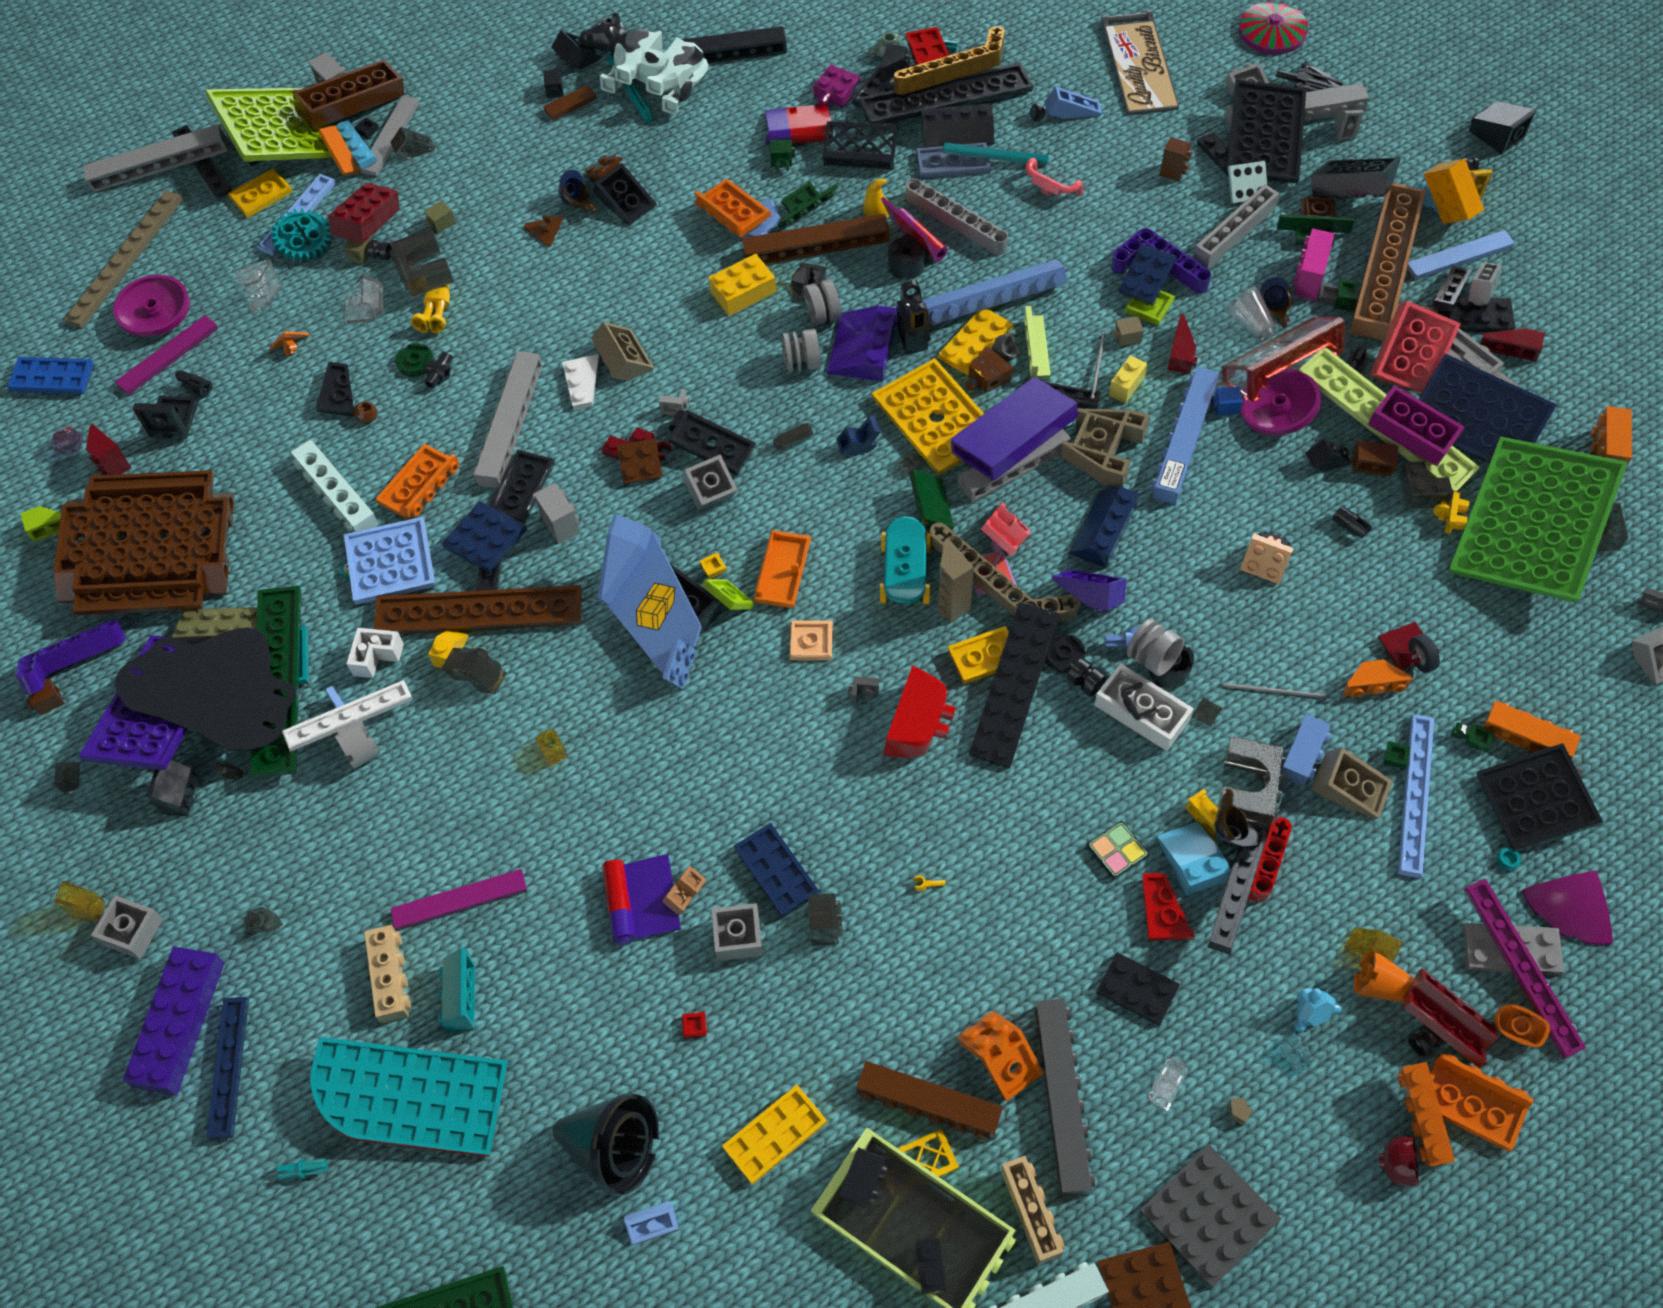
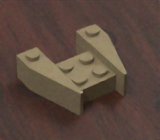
(1099, 439)

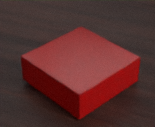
(694, 1025)

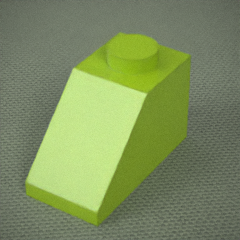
(41, 522)

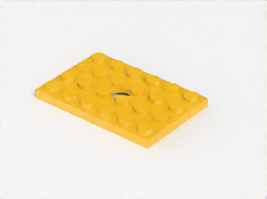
(916, 396)

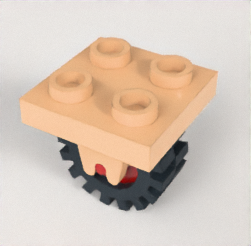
(1267, 556)

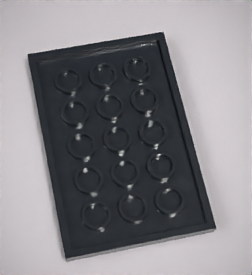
(1267, 128)

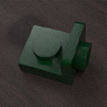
(1346, 294)

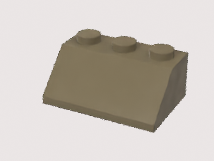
(621, 351)

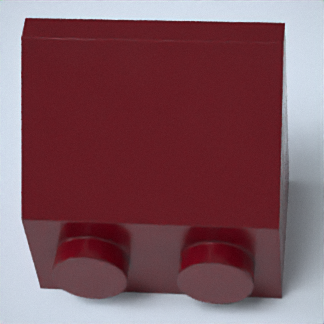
(105, 453)

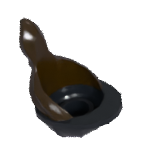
(1232, 825)

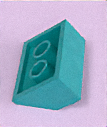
(457, 992)

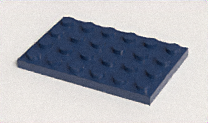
(1485, 407)

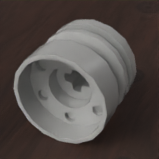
(801, 350)
(1155, 647)

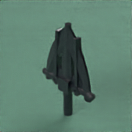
(1310, 78)

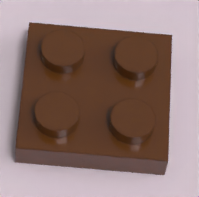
(639, 461)

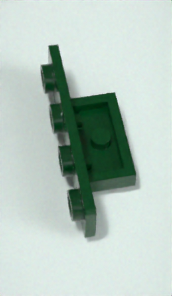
(803, 199)
(1304, 224)

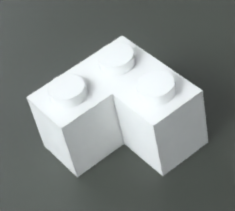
(370, 647)

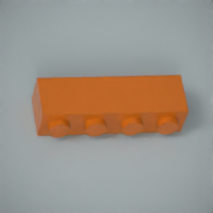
(1528, 731)

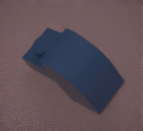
(859, 441)

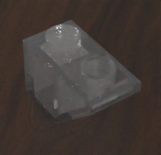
(1168, 1082)

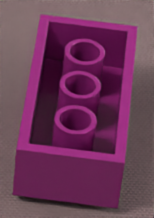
(1415, 425)

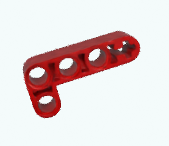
(1270, 859)

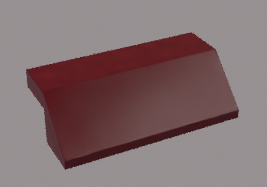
(1450, 1017)

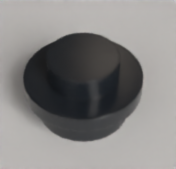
(1037, 112)

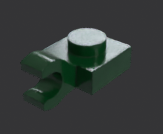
(1475, 735)

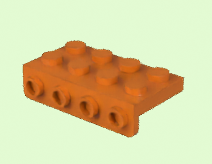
(732, 207)
(418, 482)
(1479, 1101)

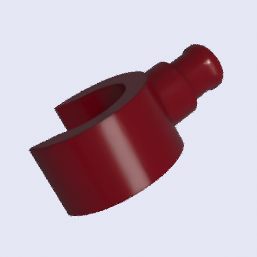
(663, 445)

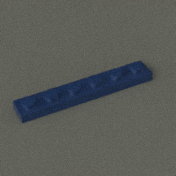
(228, 1068)

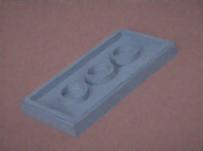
(936, 164)

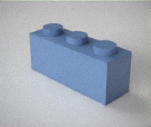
(1306, 750)

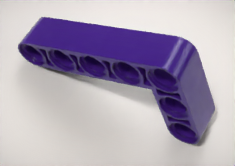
(1185, 268)
(35, 666)

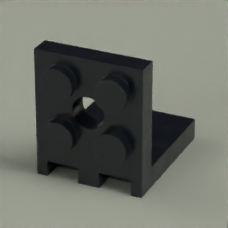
(164, 417)

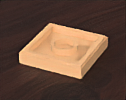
(811, 640)

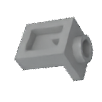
(672, 404)

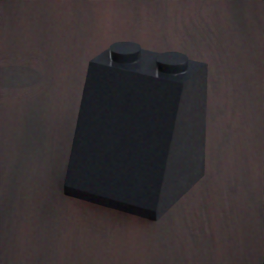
(1502, 125)

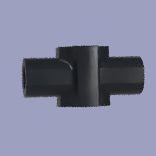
(438, 370)

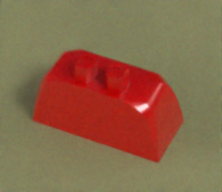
(918, 716)

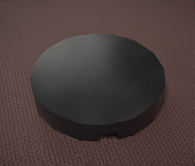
(1064, 651)

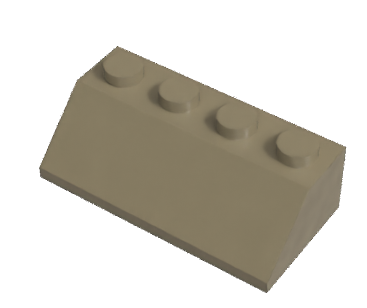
(954, 583)

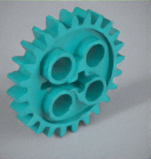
(311, 227)

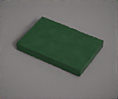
(930, 499)

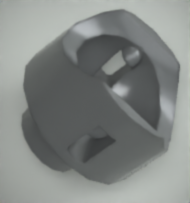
(1006, 346)

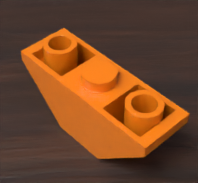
(1376, 678)

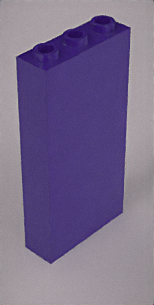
(1014, 428)

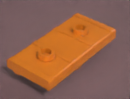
(782, 569)

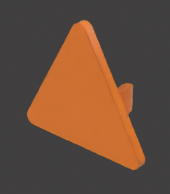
(288, 340)

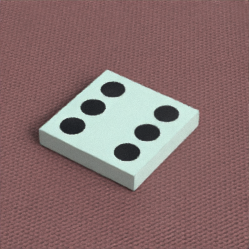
(1246, 180)

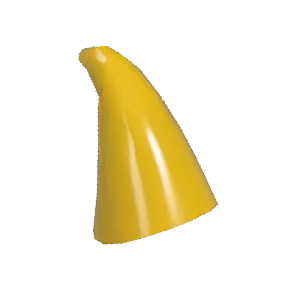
(872, 201)

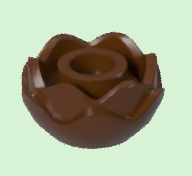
(365, 412)

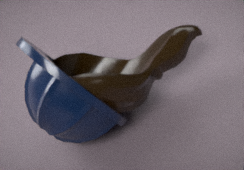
(574, 191)
(1277, 298)

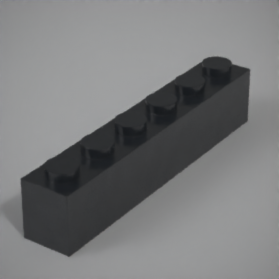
(742, 44)

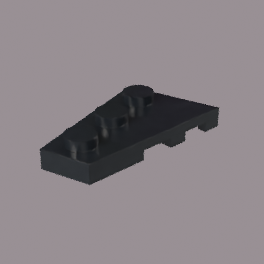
(336, 391)

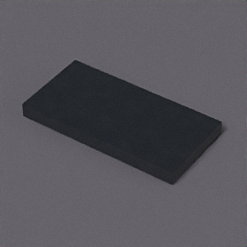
(523, 479)

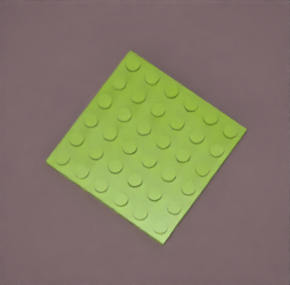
(266, 124)

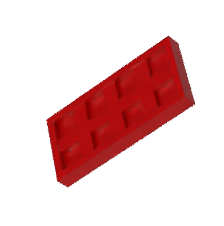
(926, 45)

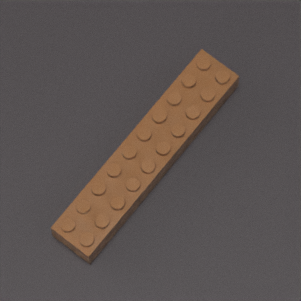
(1387, 262)

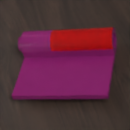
(911, 226)

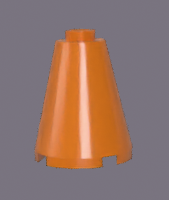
(1381, 979)

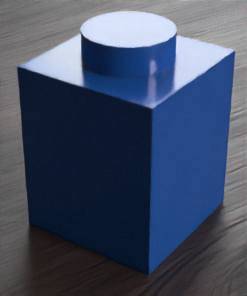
(1227, 400)

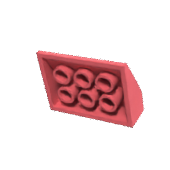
(1413, 347)

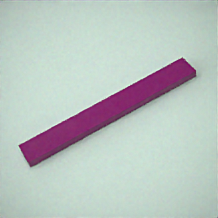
(1524, 967)

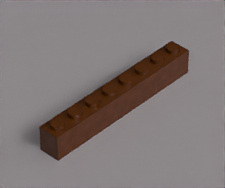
(818, 239)

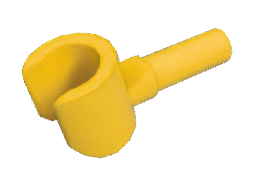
(927, 883)

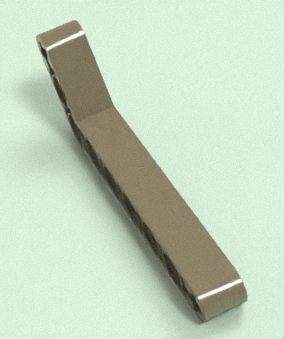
(940, 532)

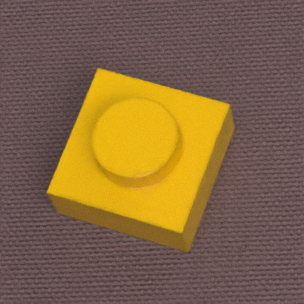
(713, 566)

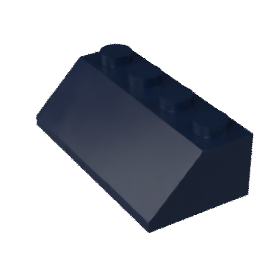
(1105, 525)

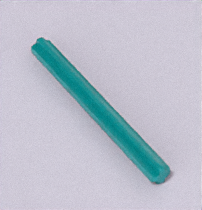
(635, 96)
(992, 153)

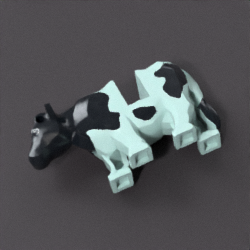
(640, 56)

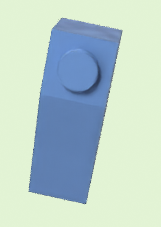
(1068, 104)

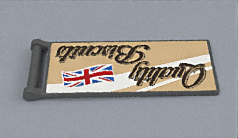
(1140, 63)

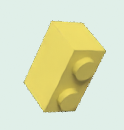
(1127, 379)

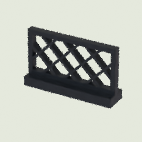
(861, 159)

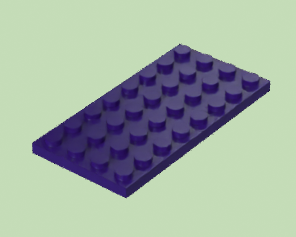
(132, 736)

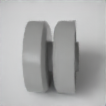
(822, 302)

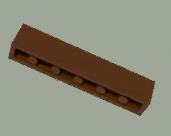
(929, 1100)

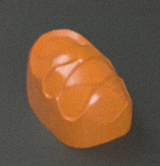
(1522, 1025)

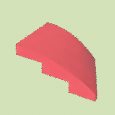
(1005, 529)

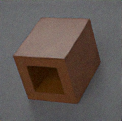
(46, 699)

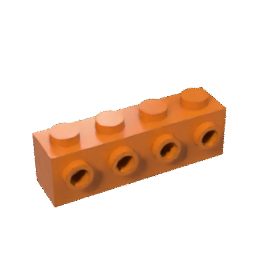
(1426, 1114)

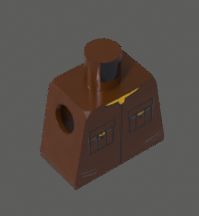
(988, 371)

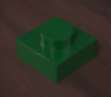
(1396, 755)

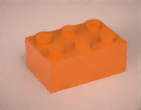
(1613, 434)

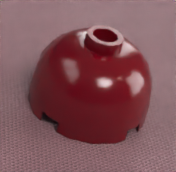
(1400, 1161)

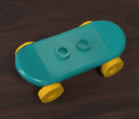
(905, 561)

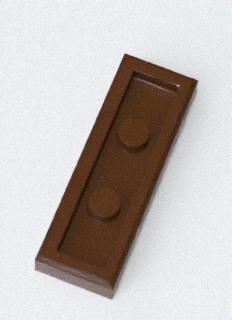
(569, 102)

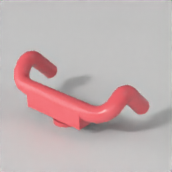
(1050, 185)

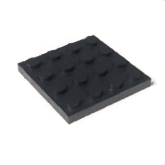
(1539, 798)

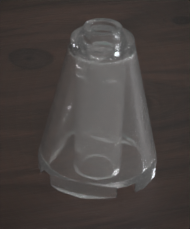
(1252, 314)

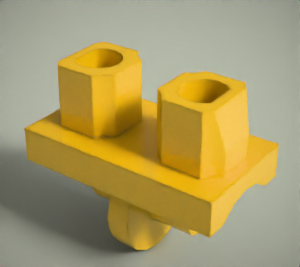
(1450, 511)

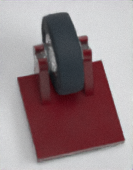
(1411, 648)

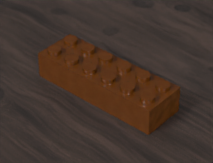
(348, 94)

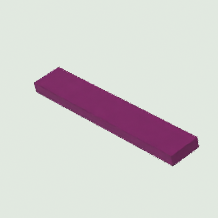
(166, 355)
(458, 899)

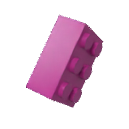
(1314, 264)

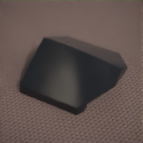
(806, 275)

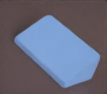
(651, 1222)

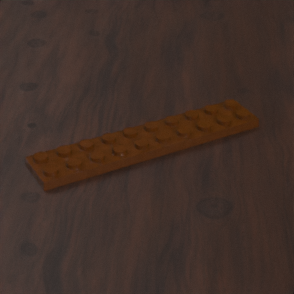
(479, 610)

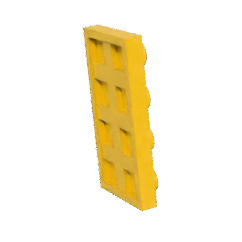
(973, 339)
(774, 1134)

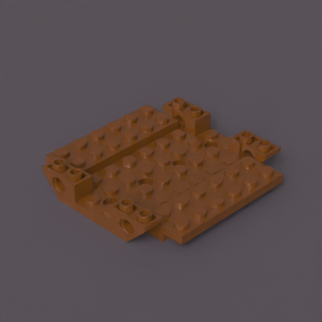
(143, 569)

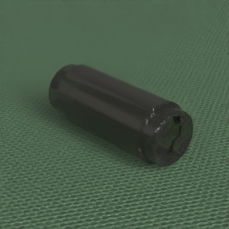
(792, 436)

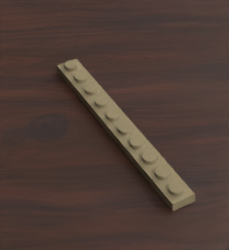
(123, 259)

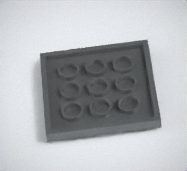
(1210, 1215)

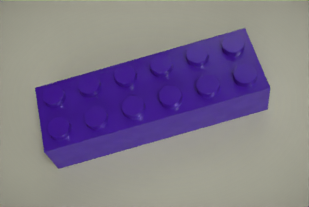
(174, 1021)

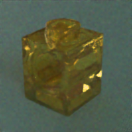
(554, 754)

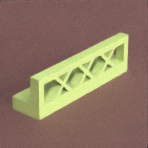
(1036, 345)

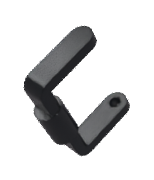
(1130, 705)

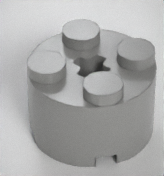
(355, 744)

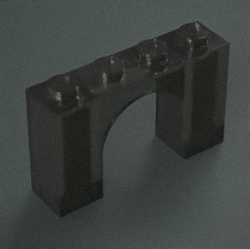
(423, 277)
(1266, 763)

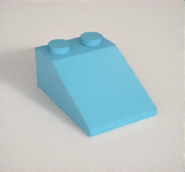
(1194, 858)

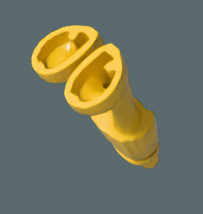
(434, 299)

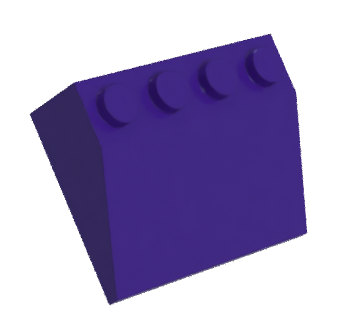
(863, 343)

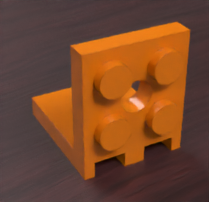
(999, 1046)

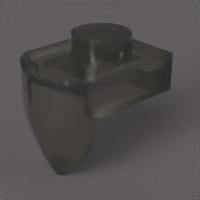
(67, 776)
(261, 920)

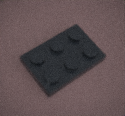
(1138, 988)

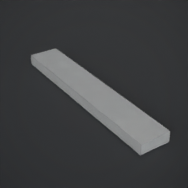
(382, 147)

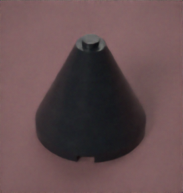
(612, 1141)

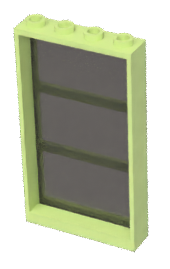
(915, 1207)

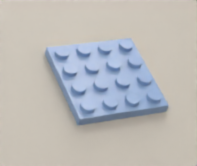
(389, 560)

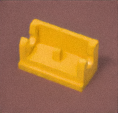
(1203, 811)

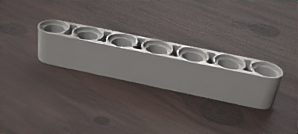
(956, 216)

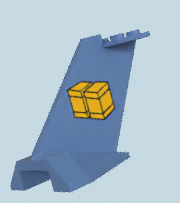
(648, 598)

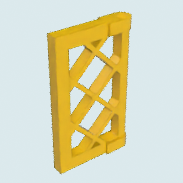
(953, 1165)

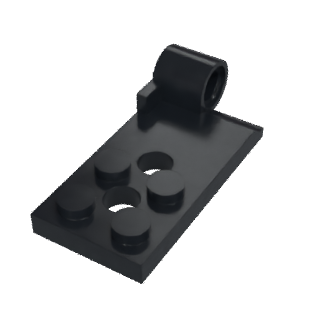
(692, 432)

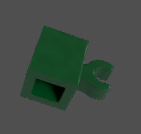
(782, 153)

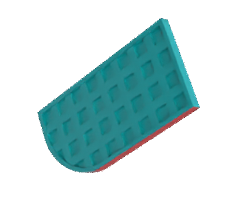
(408, 1095)

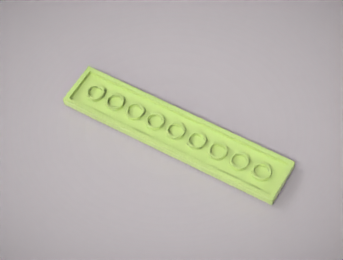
(1362, 398)

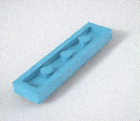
(356, 145)

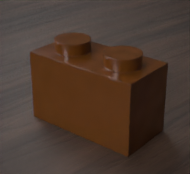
(1175, 159)
(1374, 458)

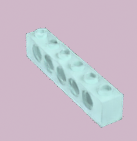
(333, 487)

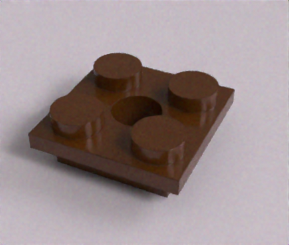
(604, 165)
(1310, 206)

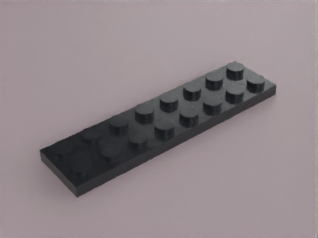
(1014, 685)

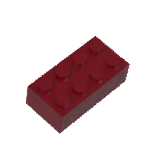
(364, 212)

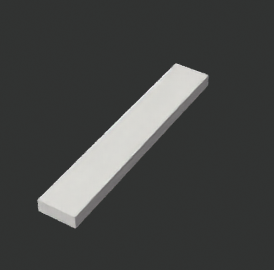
(362, 708)

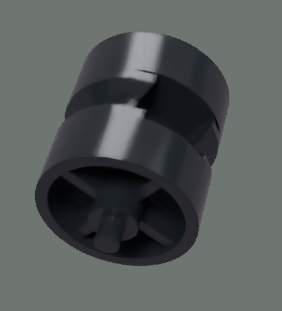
(1084, 675)

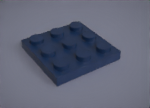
(484, 536)

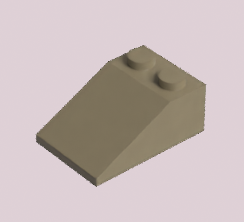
(1352, 783)

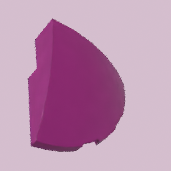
(1574, 906)

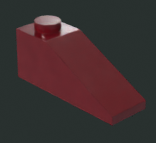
(1516, 343)
(1183, 349)

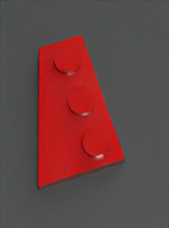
(1162, 911)

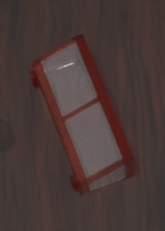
(1256, 366)

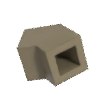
(1239, 1110)

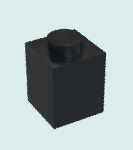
(553, 83)

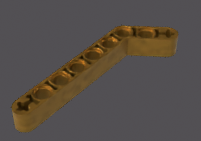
(952, 66)

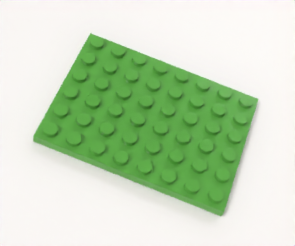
(1538, 519)

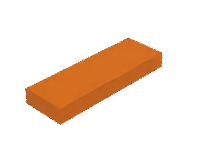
(339, 150)

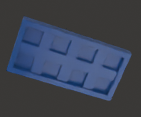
(50, 375)

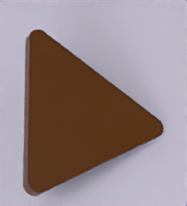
(545, 229)

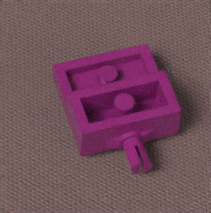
(835, 86)

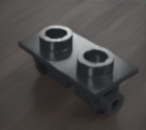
(1358, 360)

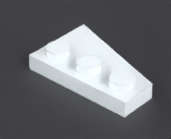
(581, 380)

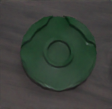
(413, 359)

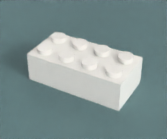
(1158, 728)

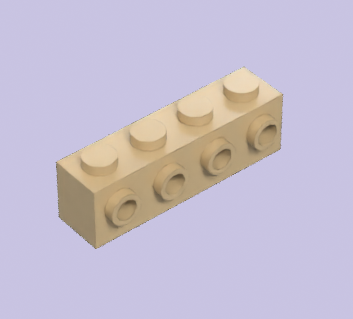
(386, 974)
(1032, 1211)

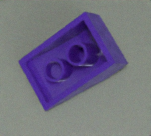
(1093, 589)

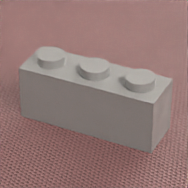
(1484, 283)

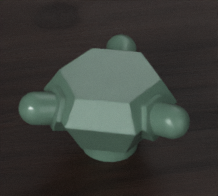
(880, 46)

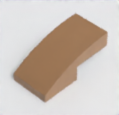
(684, 890)

